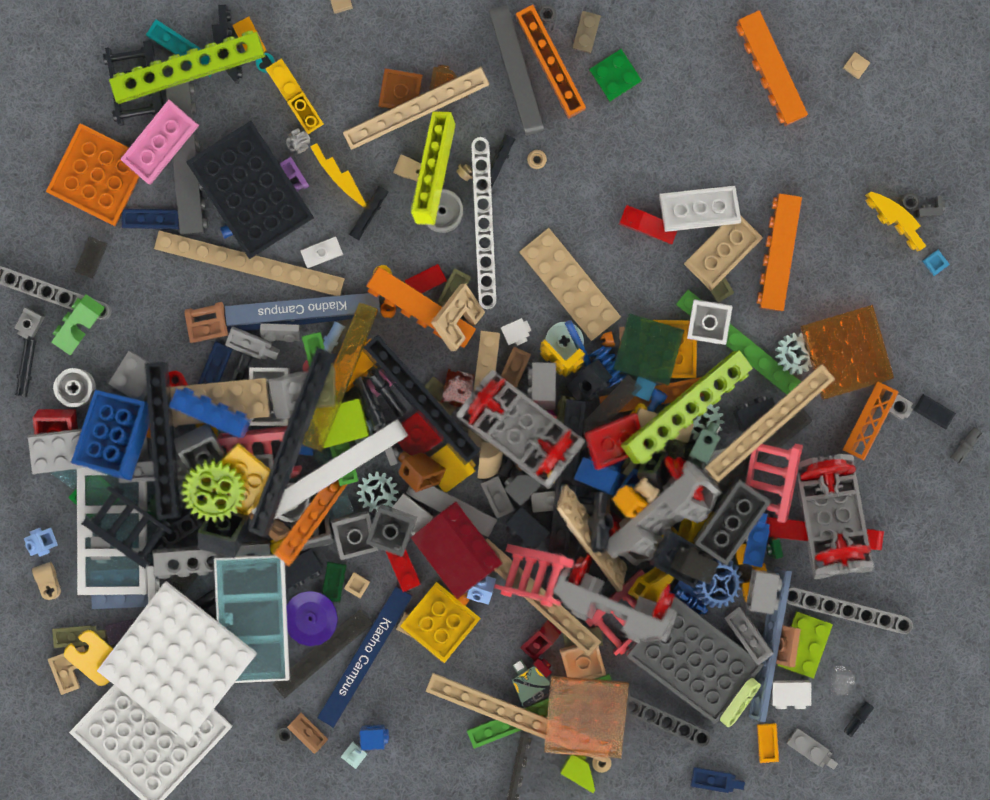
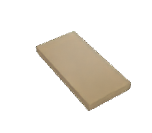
(722, 252)

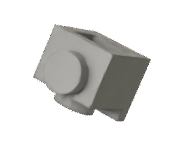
(35, 322)

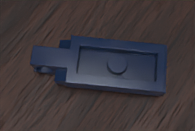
(715, 780)

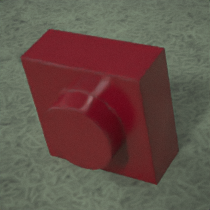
(543, 666)

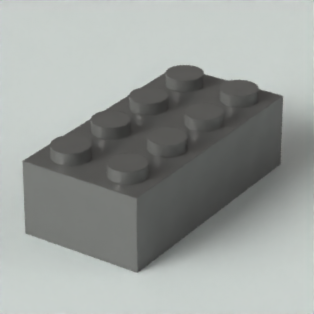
(731, 521)

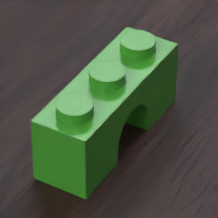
(85, 313)

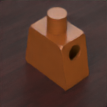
(420, 471)

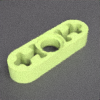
(740, 702)

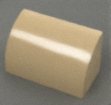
(489, 460)

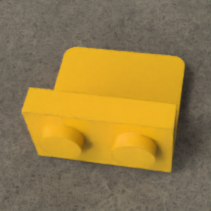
(563, 367)
(455, 469)

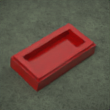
(427, 279)

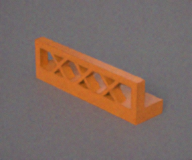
(866, 419)

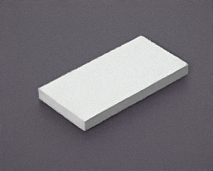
(700, 208)

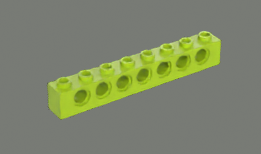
(179, 76)
(634, 445)

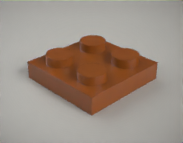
(398, 88)

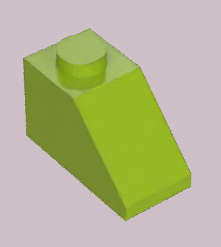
(578, 770)

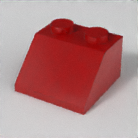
(54, 420)

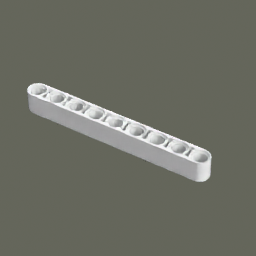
(488, 232)
(340, 466)

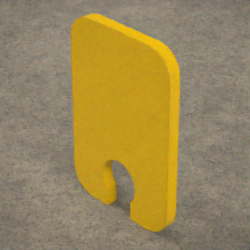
(90, 660)

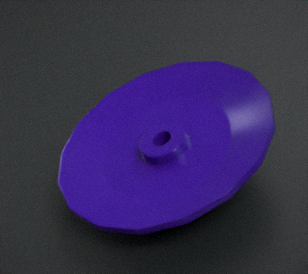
(311, 618)

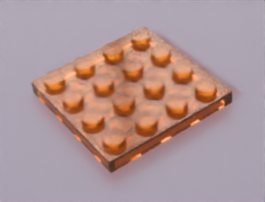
(849, 349)
(586, 717)

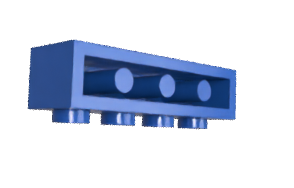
(210, 413)

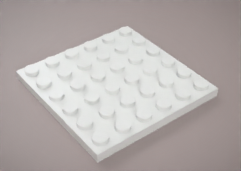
(177, 661)
(141, 747)

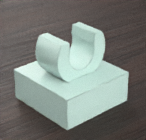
(354, 755)

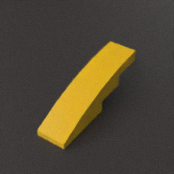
(343, 180)

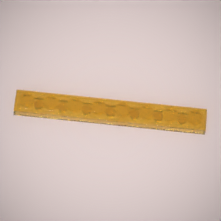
(344, 368)

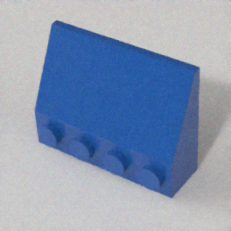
(112, 435)

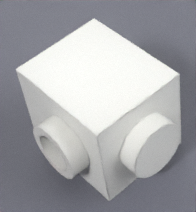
(516, 332)

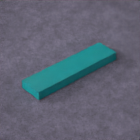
(173, 41)

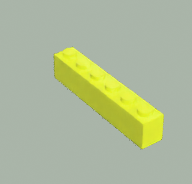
(433, 168)

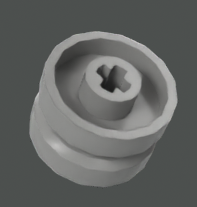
(453, 215)

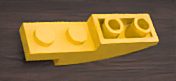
(294, 96)
(892, 212)

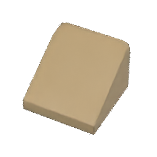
(341, 5)

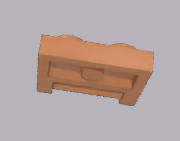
(209, 328)

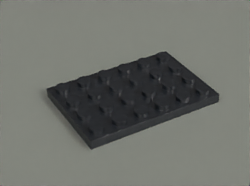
(250, 189)

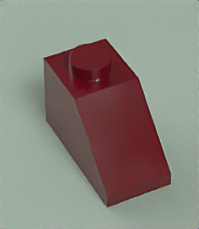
(541, 640)

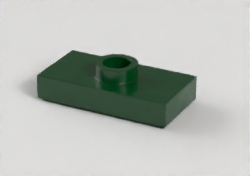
(774, 548)
(334, 581)

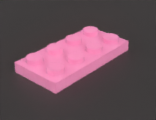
(159, 142)

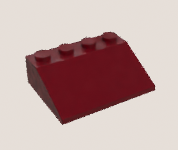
(456, 550)

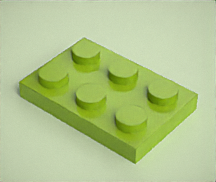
(811, 643)

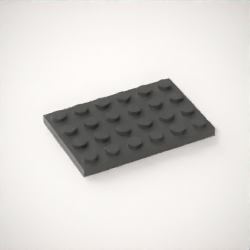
(697, 662)

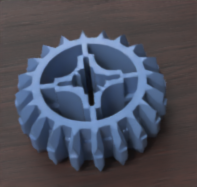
(728, 592)

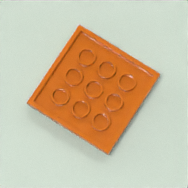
(94, 175)

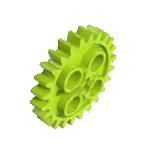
(209, 506)

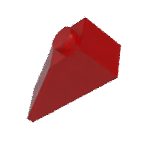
(646, 224)

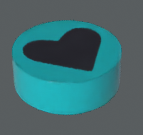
(264, 62)

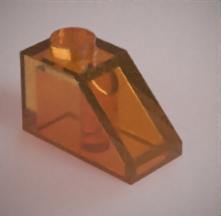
(441, 76)

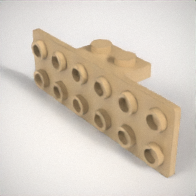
(577, 522)

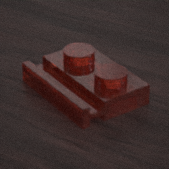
(457, 387)

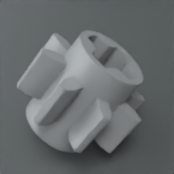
(298, 141)

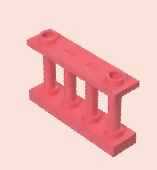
(264, 436)
(789, 473)
(531, 557)
(597, 619)

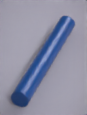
(577, 341)

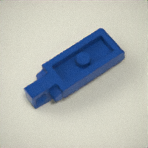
(757, 543)

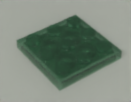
(648, 349)

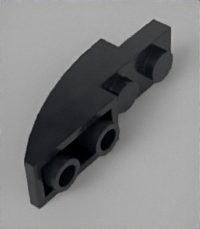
(220, 32)

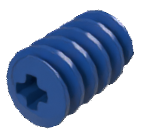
(606, 359)

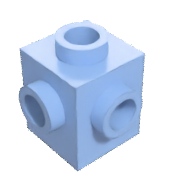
(40, 541)
(482, 591)

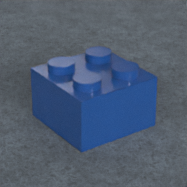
(606, 479)

